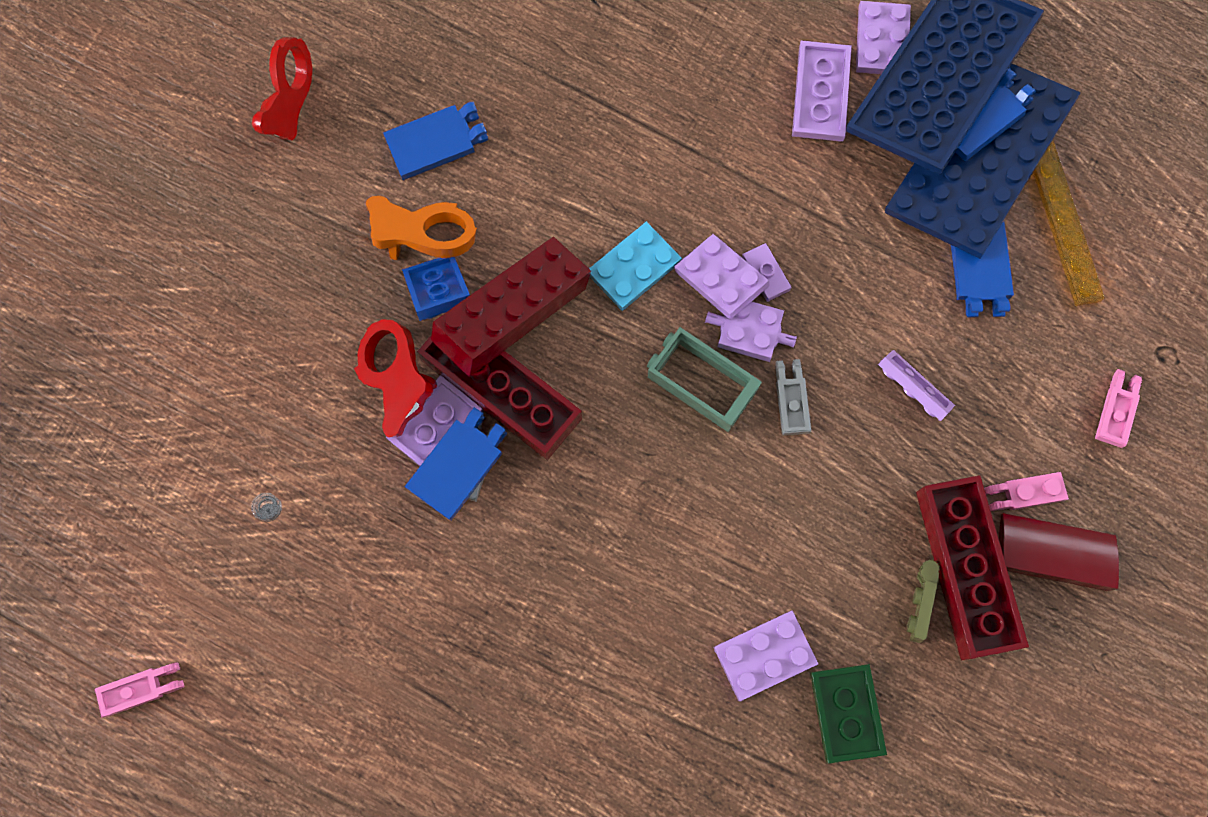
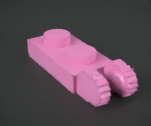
(1119, 410)
(1029, 492)
(135, 690)

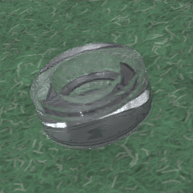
(266, 507)

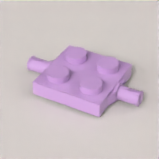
(752, 331)

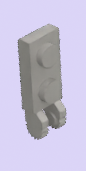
(792, 400)

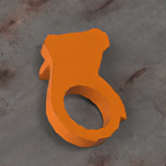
(397, 226)

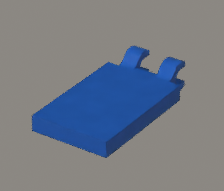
(997, 116)
(435, 139)
(984, 277)
(457, 465)

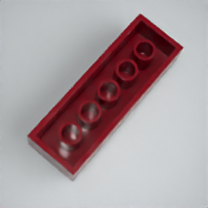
(510, 306)
(512, 398)
(971, 568)

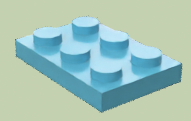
(634, 266)

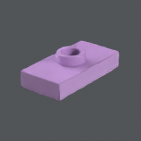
(765, 263)

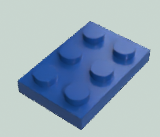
(435, 286)

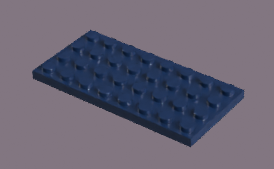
(943, 78)
(976, 195)

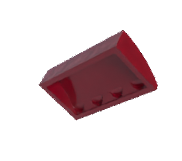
(1059, 552)

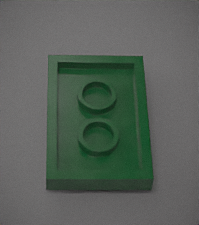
(848, 714)

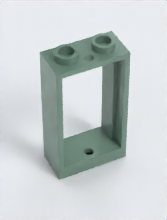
(715, 359)

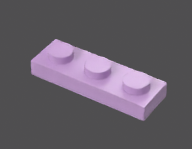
(916, 385)

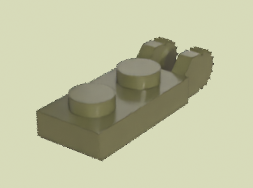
(924, 599)

